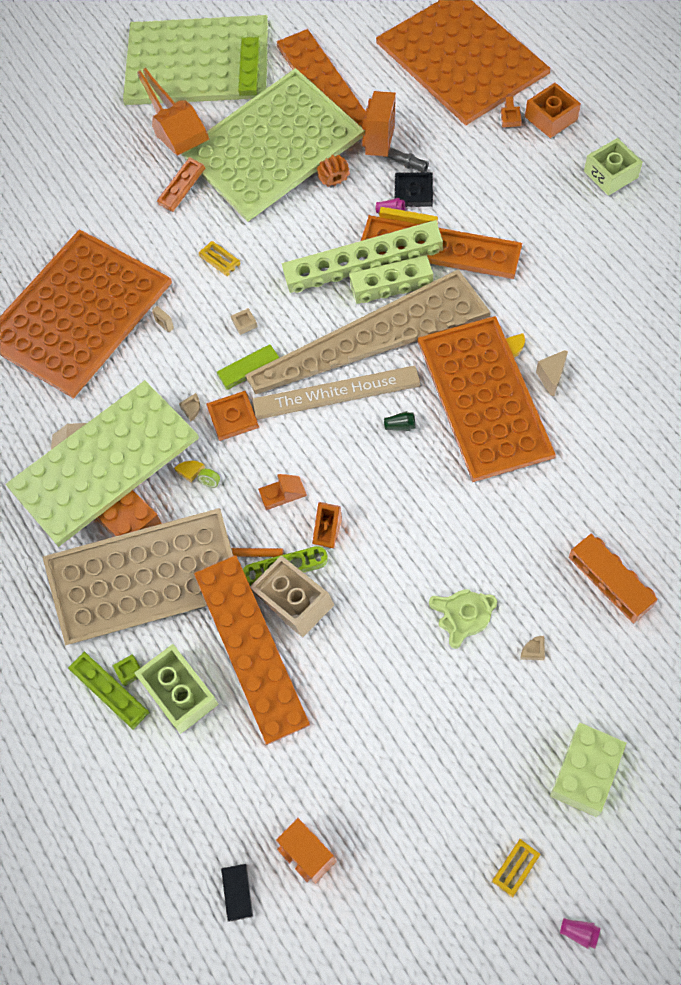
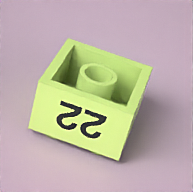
(613, 166)

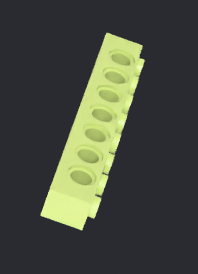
(368, 248)

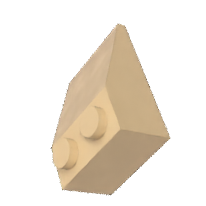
(292, 596)

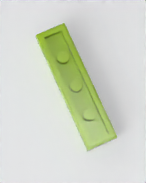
(108, 690)

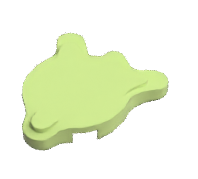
(464, 614)

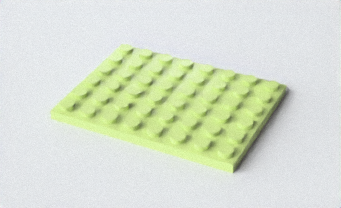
(193, 57)
(273, 143)

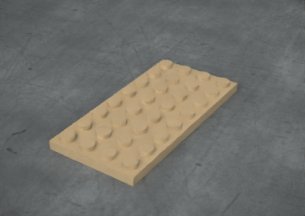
(135, 575)

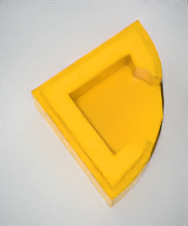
(516, 343)
(189, 469)

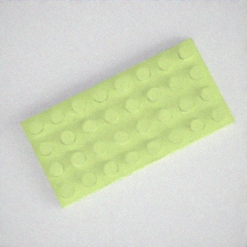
(101, 462)

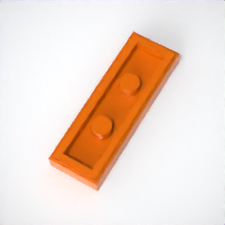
(181, 184)

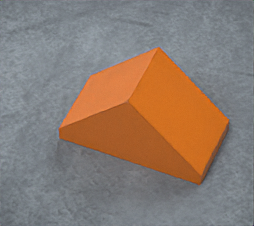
(327, 524)

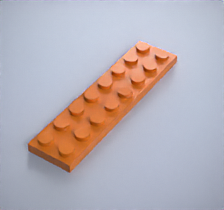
(307, 57)
(460, 249)
(251, 650)

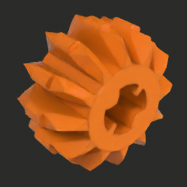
(333, 170)

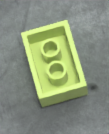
(176, 688)
(588, 769)

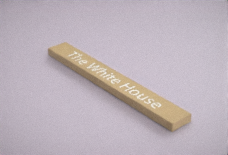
(336, 392)

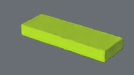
(235, 372)

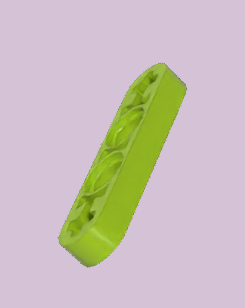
(309, 552)

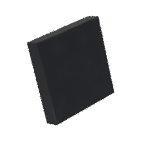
(414, 188)

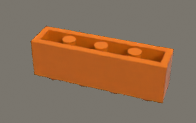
(613, 578)

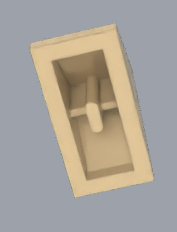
(551, 369)

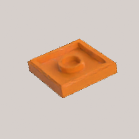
(232, 415)

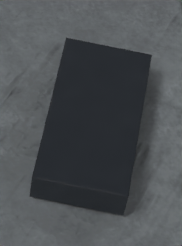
(237, 892)

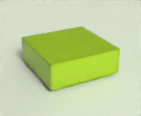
(126, 669)

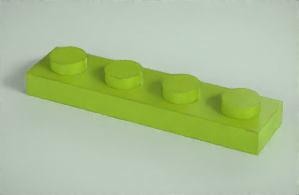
(249, 66)

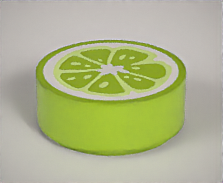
(209, 478)

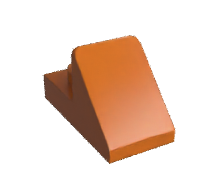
(282, 492)

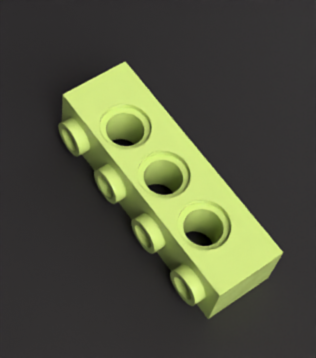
(390, 279)

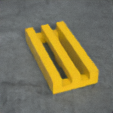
(227, 266)
(504, 886)

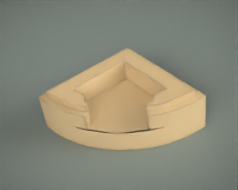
(190, 406)
(534, 649)

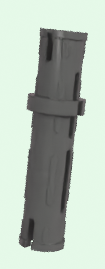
(408, 160)

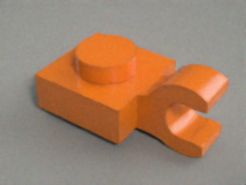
(509, 114)

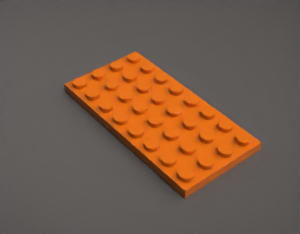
(485, 399)

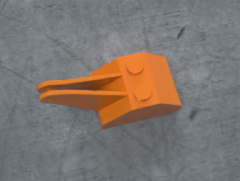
(178, 124)

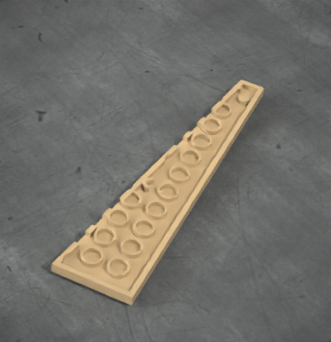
(425, 311)

